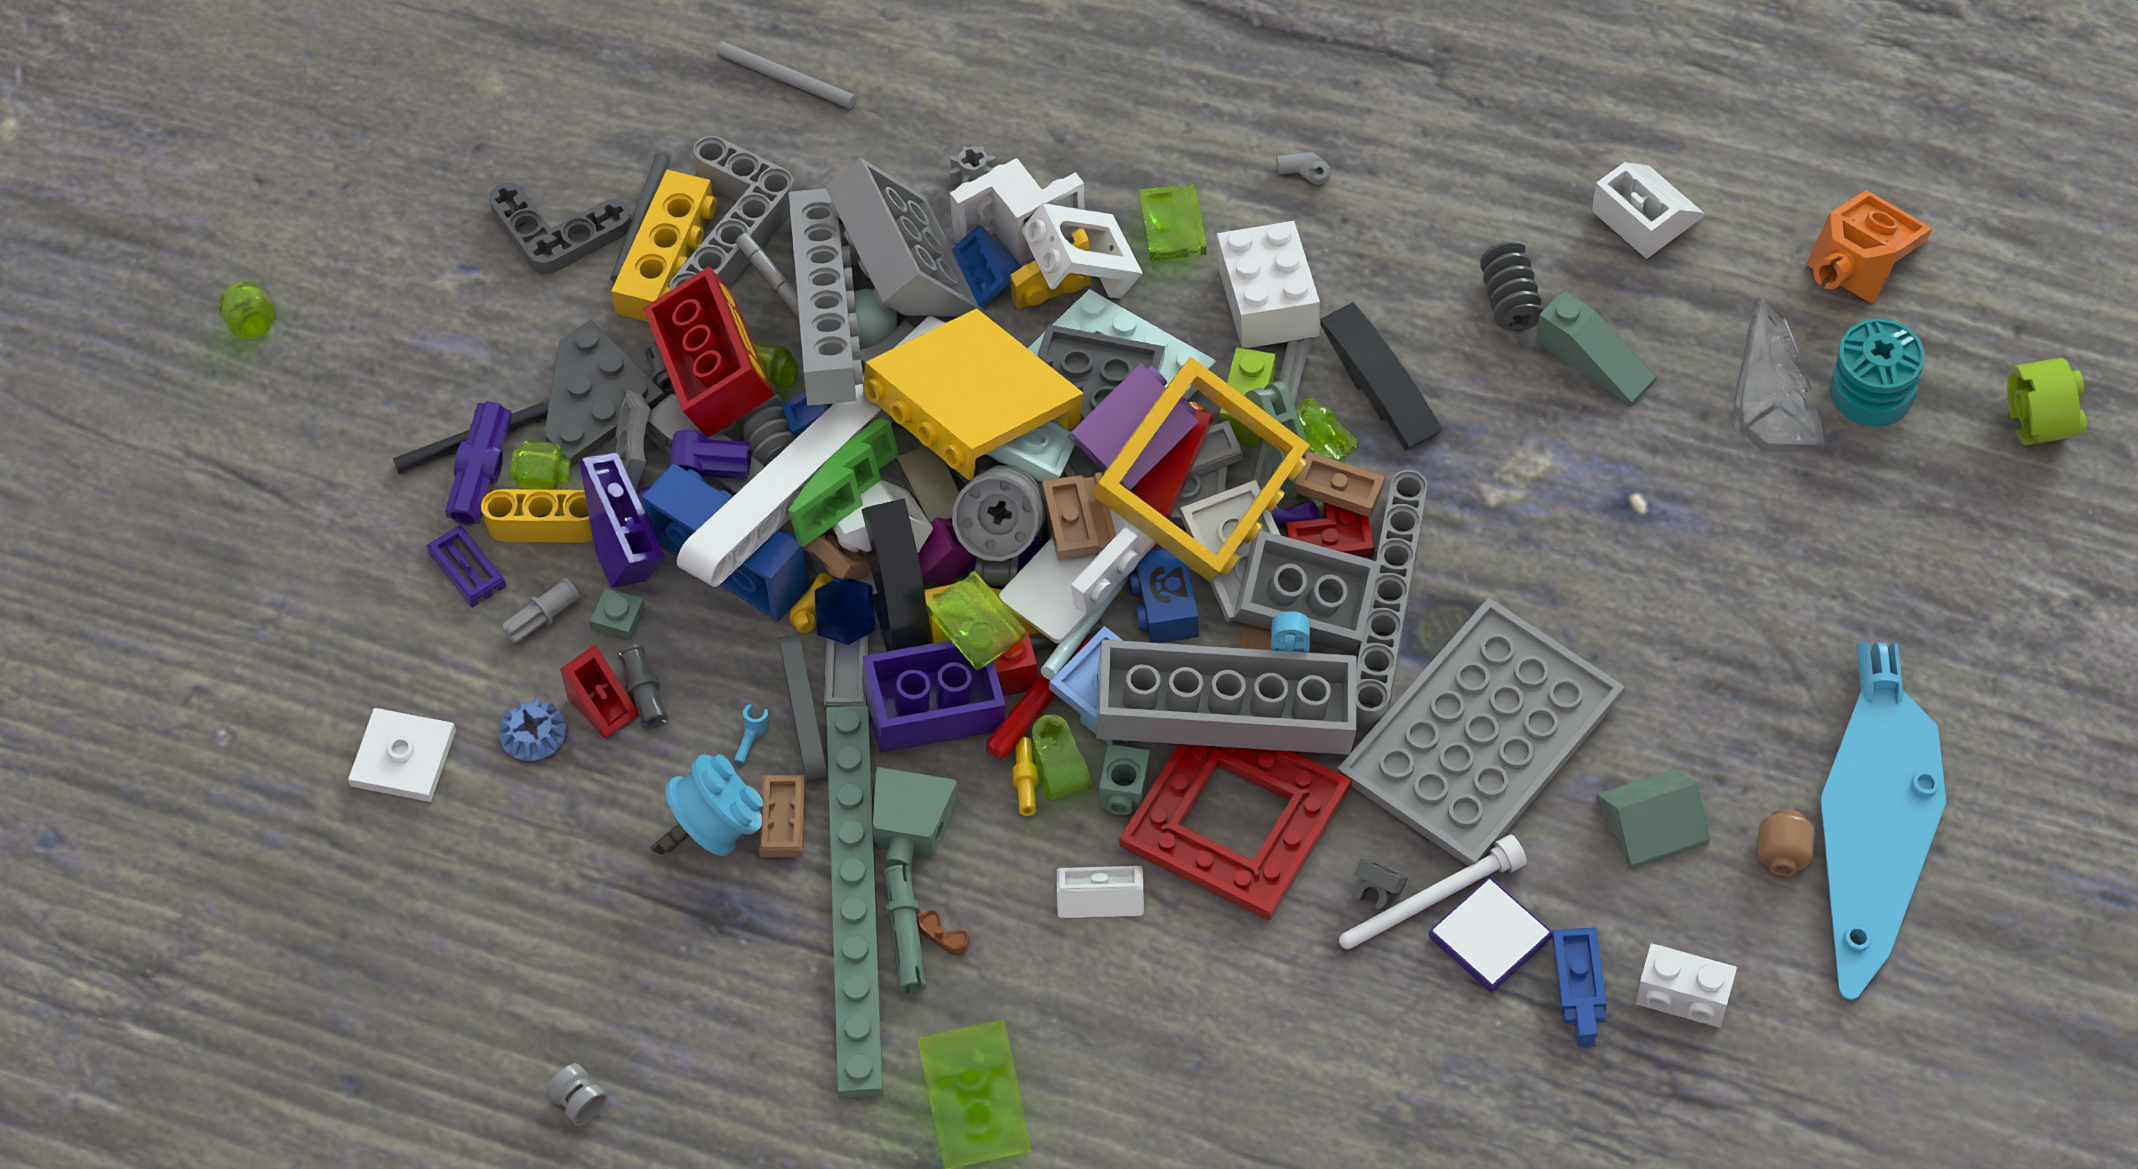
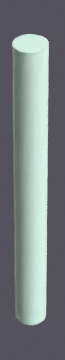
(1071, 643)

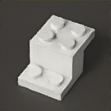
(1006, 201)

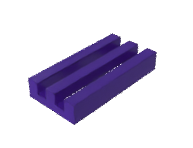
(482, 589)

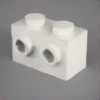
(1685, 985)

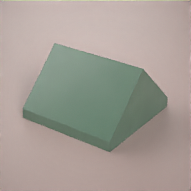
(1655, 817)

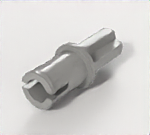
(540, 611)

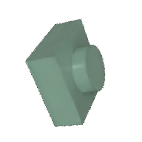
(617, 614)

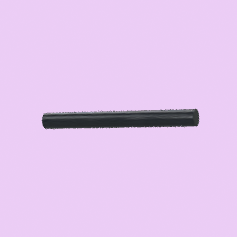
(451, 444)

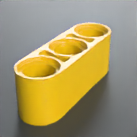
(526, 506)

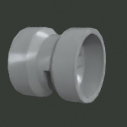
(578, 1096)

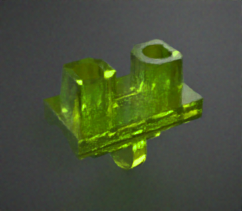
(1324, 432)

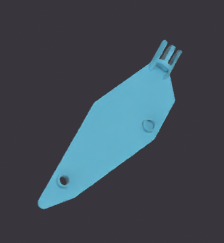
(1878, 816)

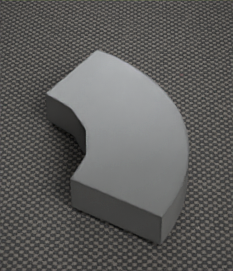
(631, 434)

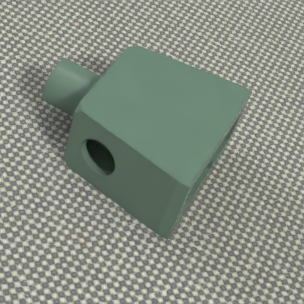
(911, 813)

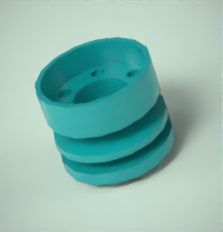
(1877, 372)

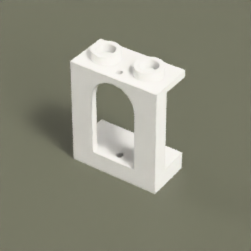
(1108, 251)

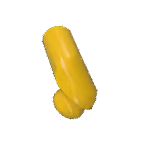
(803, 613)

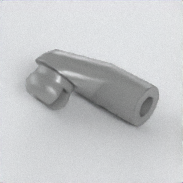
(1305, 164)

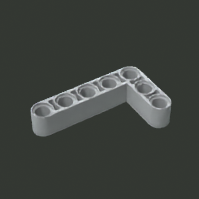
(759, 210)

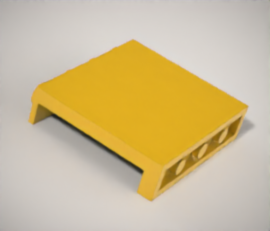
(969, 389)

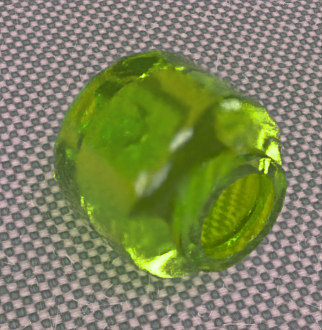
(246, 310)
(778, 365)
(539, 466)

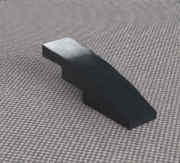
(1381, 375)
(897, 576)

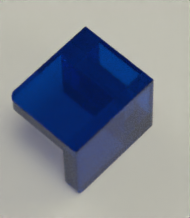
(844, 610)

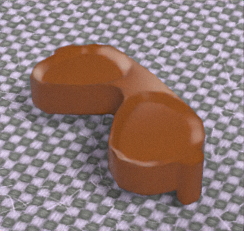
(930, 926)

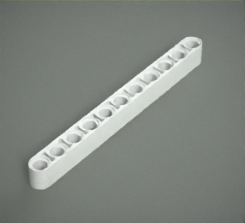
(764, 502)

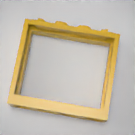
(1159, 528)

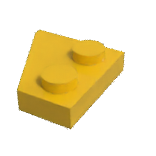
(1031, 288)

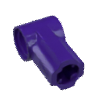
(710, 457)

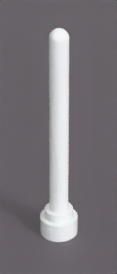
(1504, 856)

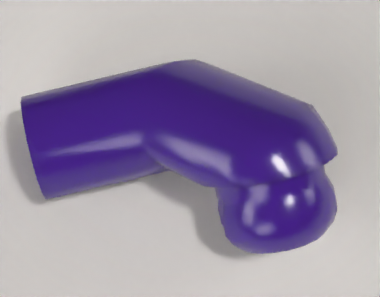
(1299, 512)

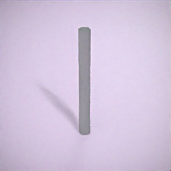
(786, 75)

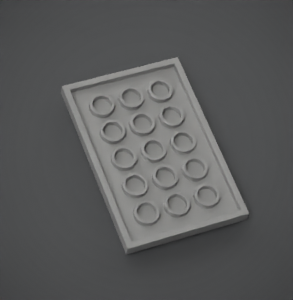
(1481, 732)

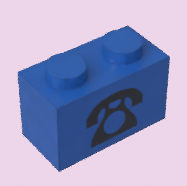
(1165, 596)

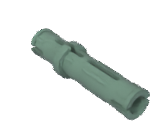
(906, 940)

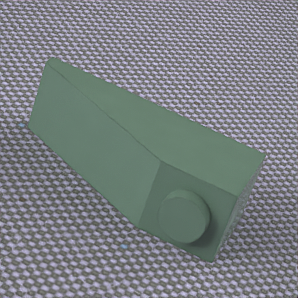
(1592, 347)

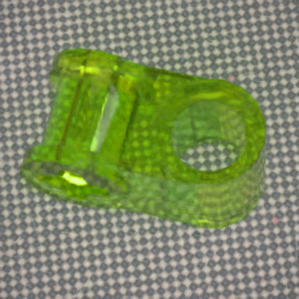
(1059, 762)

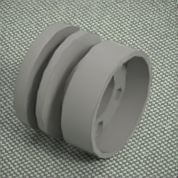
(978, 522)

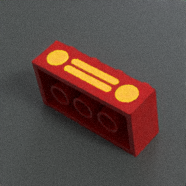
(708, 352)

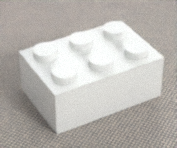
(1268, 284)

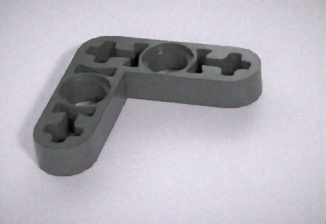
(547, 239)

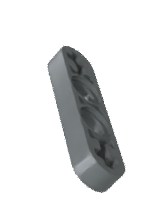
(803, 707)

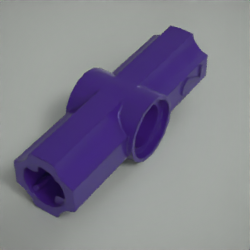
(478, 462)

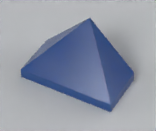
(984, 264)

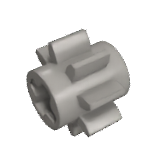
(970, 164)

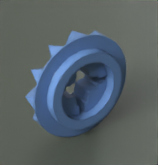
(520, 742)

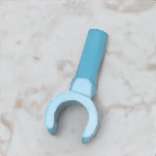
(753, 729)

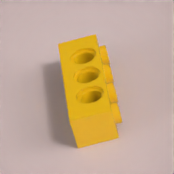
(663, 242)

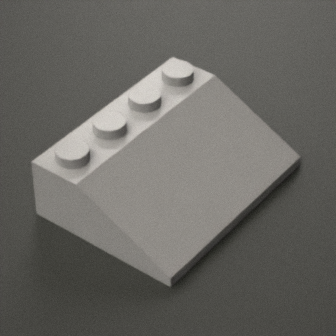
(899, 243)

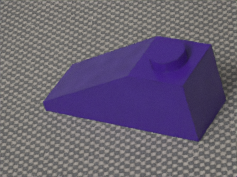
(618, 522)

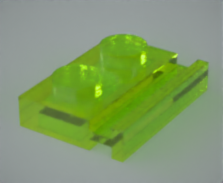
(1172, 222)
(975, 620)

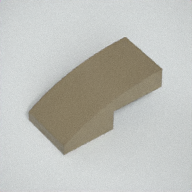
(929, 482)

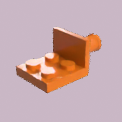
(1863, 244)

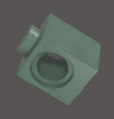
(1119, 765)

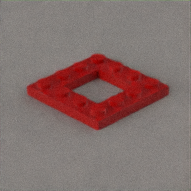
(1252, 884)

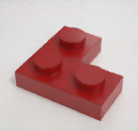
(1338, 531)

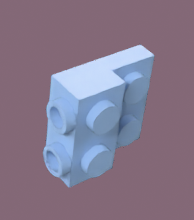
(1079, 680)

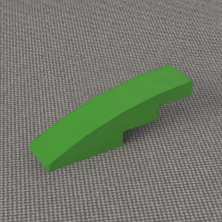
(841, 480)

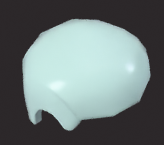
(873, 320)

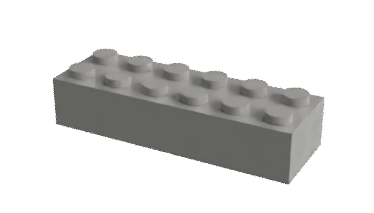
(1226, 697)

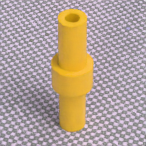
(1025, 777)

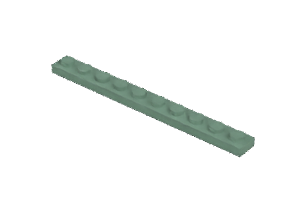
(854, 903)

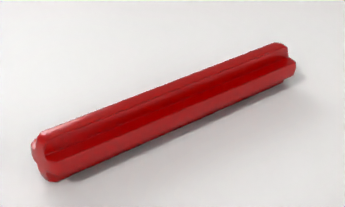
(1023, 715)

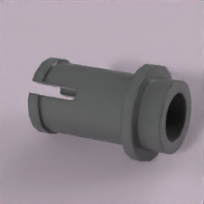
(660, 374)

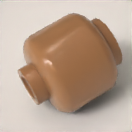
(1786, 842)

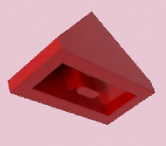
(597, 692)

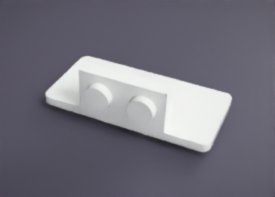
(1063, 592)

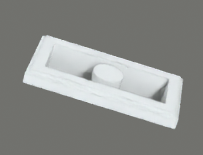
(1100, 891)

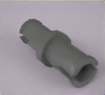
(642, 686)

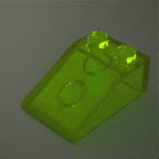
(974, 1093)

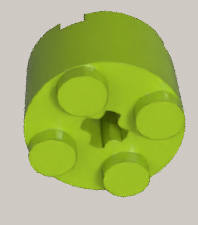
(2046, 401)

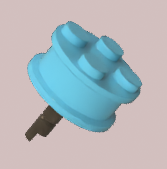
(710, 807)

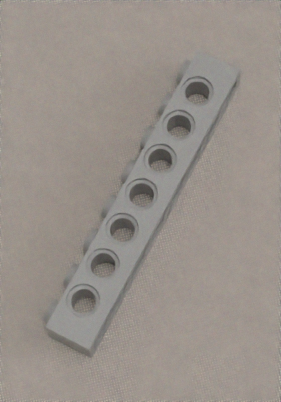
(825, 300)

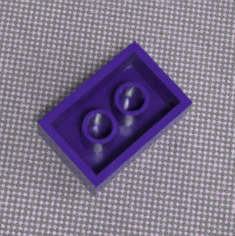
(929, 696)

